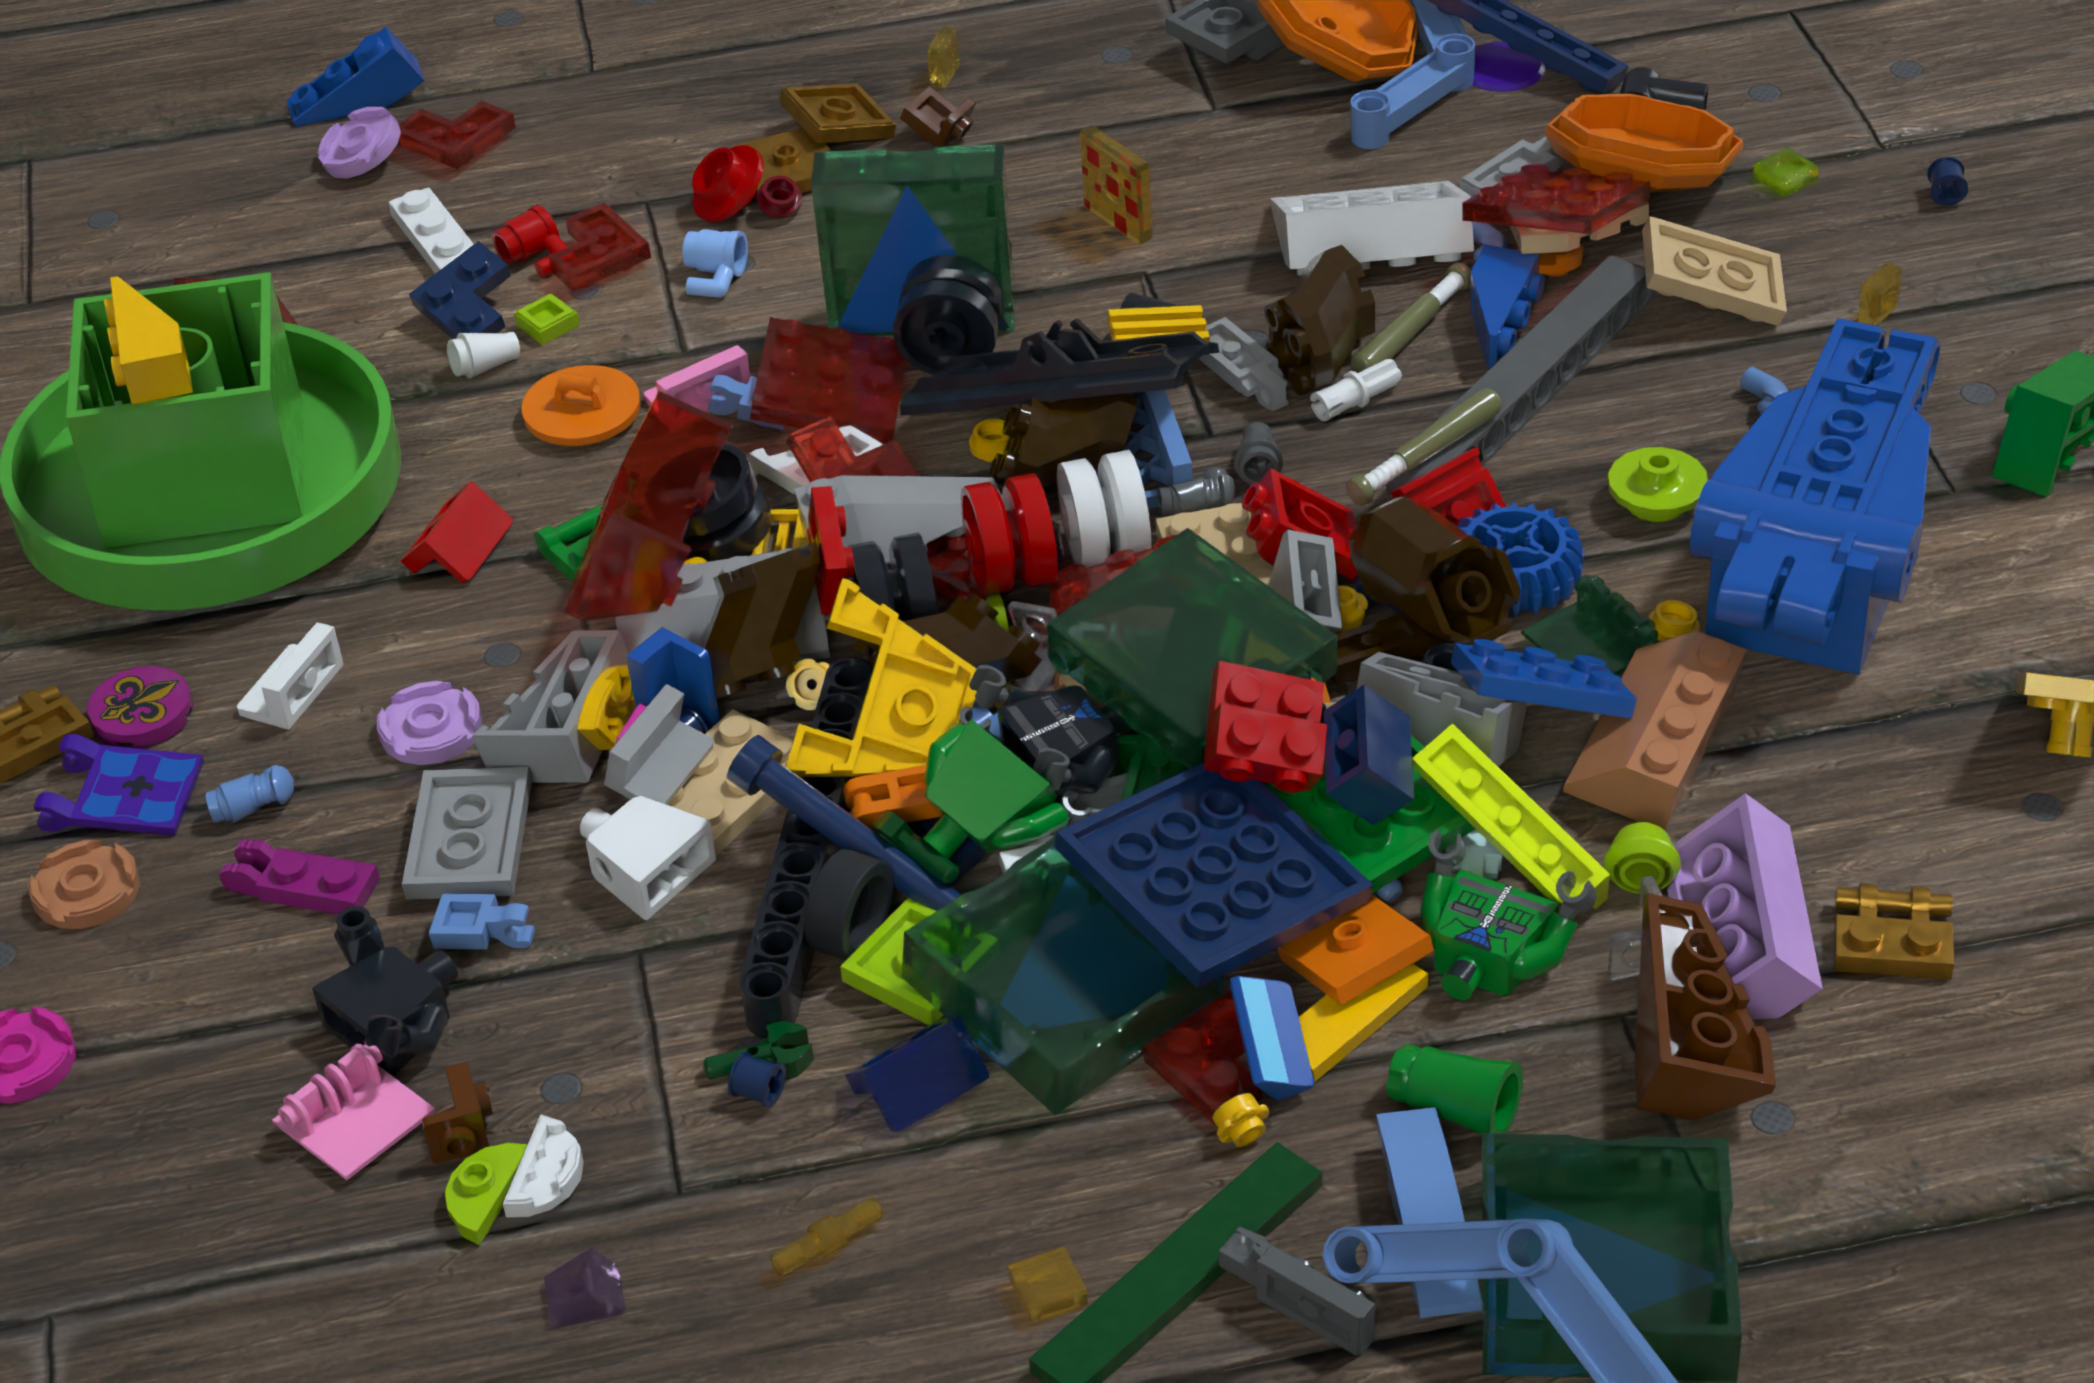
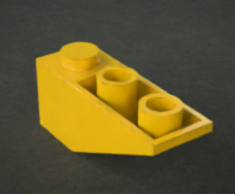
(145, 347)

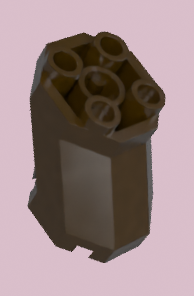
(1320, 320)
(1061, 432)
(1434, 572)
(759, 618)
(973, 635)

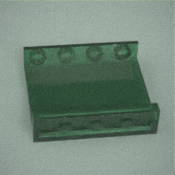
(1163, 627)

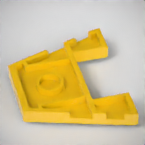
(908, 701)

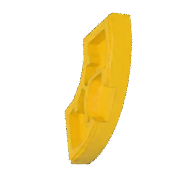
(607, 707)

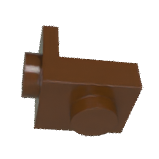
(938, 118)
(462, 1129)

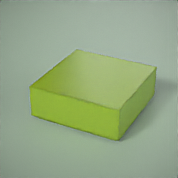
(546, 319)

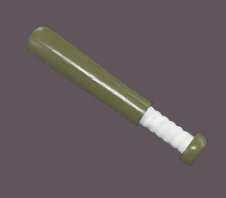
(1412, 320)
(1435, 438)

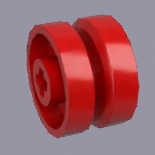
(1009, 534)

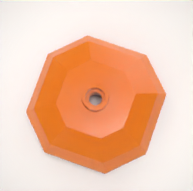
(1347, 36)
(1646, 137)

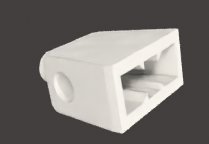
(647, 851)

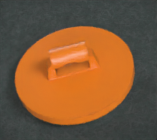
(581, 405)

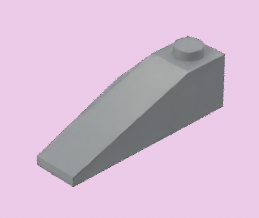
(893, 506)

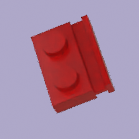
(1454, 488)
(827, 528)

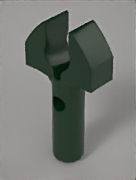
(902, 837)
(772, 1049)

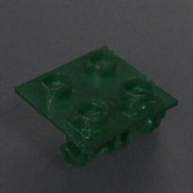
(1594, 626)

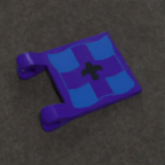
(123, 788)

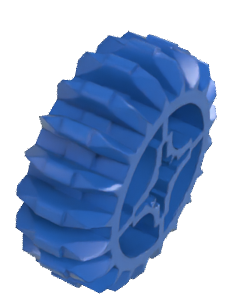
(1539, 547)

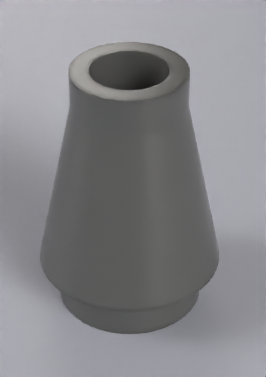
(1257, 453)

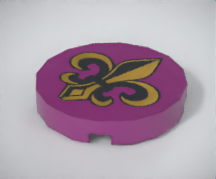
(140, 706)

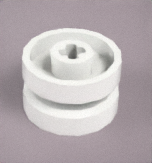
(1103, 507)

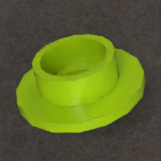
(1657, 483)

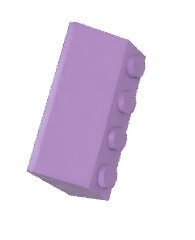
(1751, 888)

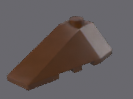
(1693, 1026)

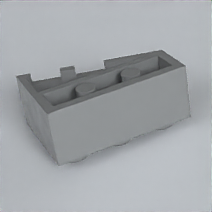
(1441, 697)
(544, 720)

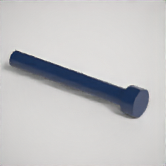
(759, 768)

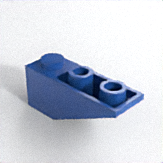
(370, 75)
(1502, 296)

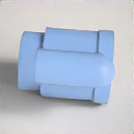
(716, 253)

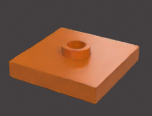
(1357, 950)

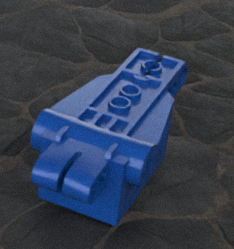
(1822, 504)

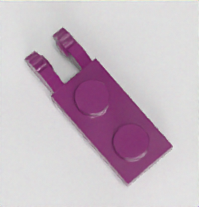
(299, 878)

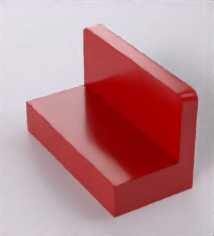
(460, 534)

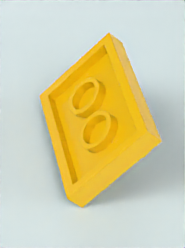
(2071, 710)

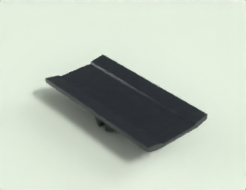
(1058, 368)

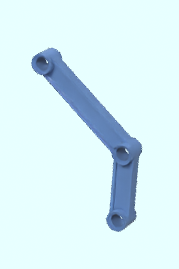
(1444, 70)
(1497, 1249)

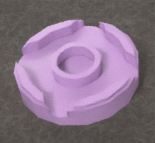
(359, 142)
(429, 723)

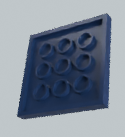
(1212, 870)

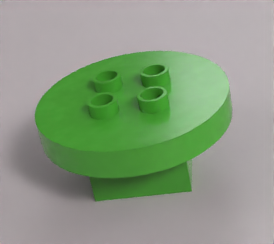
(206, 490)

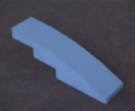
(1424, 1193)

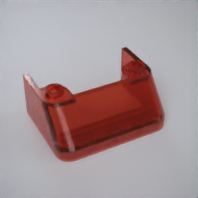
(641, 523)

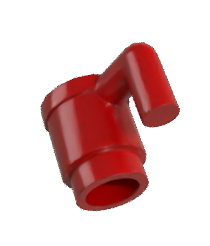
(528, 236)

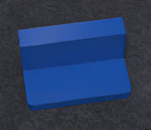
(678, 663)

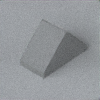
(1308, 576)

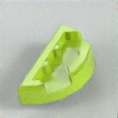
(480, 1187)

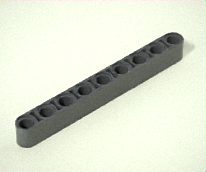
(1549, 357)

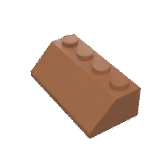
(1649, 760)

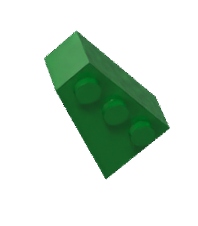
(2047, 423)

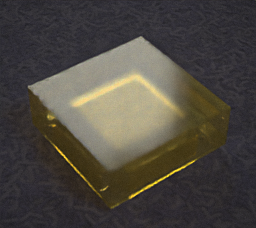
(943, 57)
(1880, 294)
(1047, 1284)

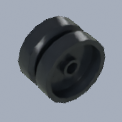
(947, 311)
(735, 514)
(905, 587)

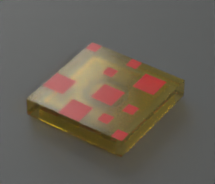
(1116, 184)

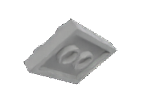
(467, 832)

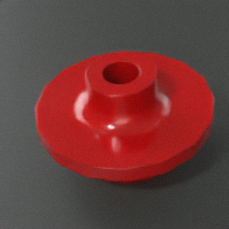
(726, 182)

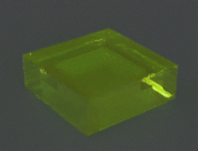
(1786, 172)

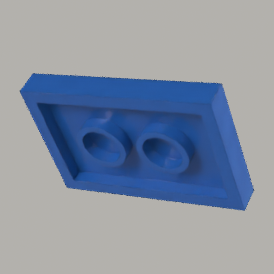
(1542, 678)

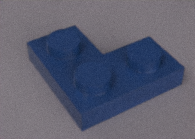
(456, 292)

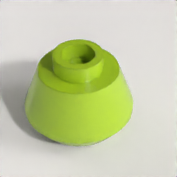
(1642, 852)

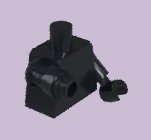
(384, 994)

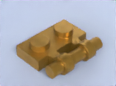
(35, 729)
(1889, 944)

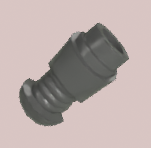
(1207, 492)

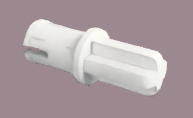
(1355, 389)

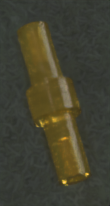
(826, 1236)

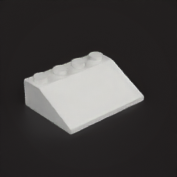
(1375, 224)

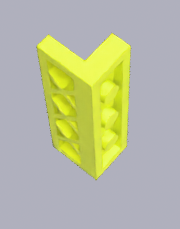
(1507, 816)

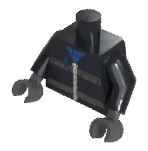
(1054, 731)

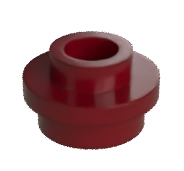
(779, 188)

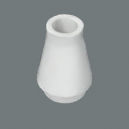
(479, 352)

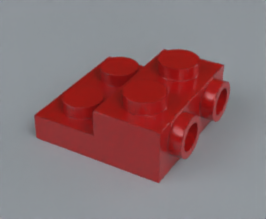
(1285, 505)
(1265, 728)

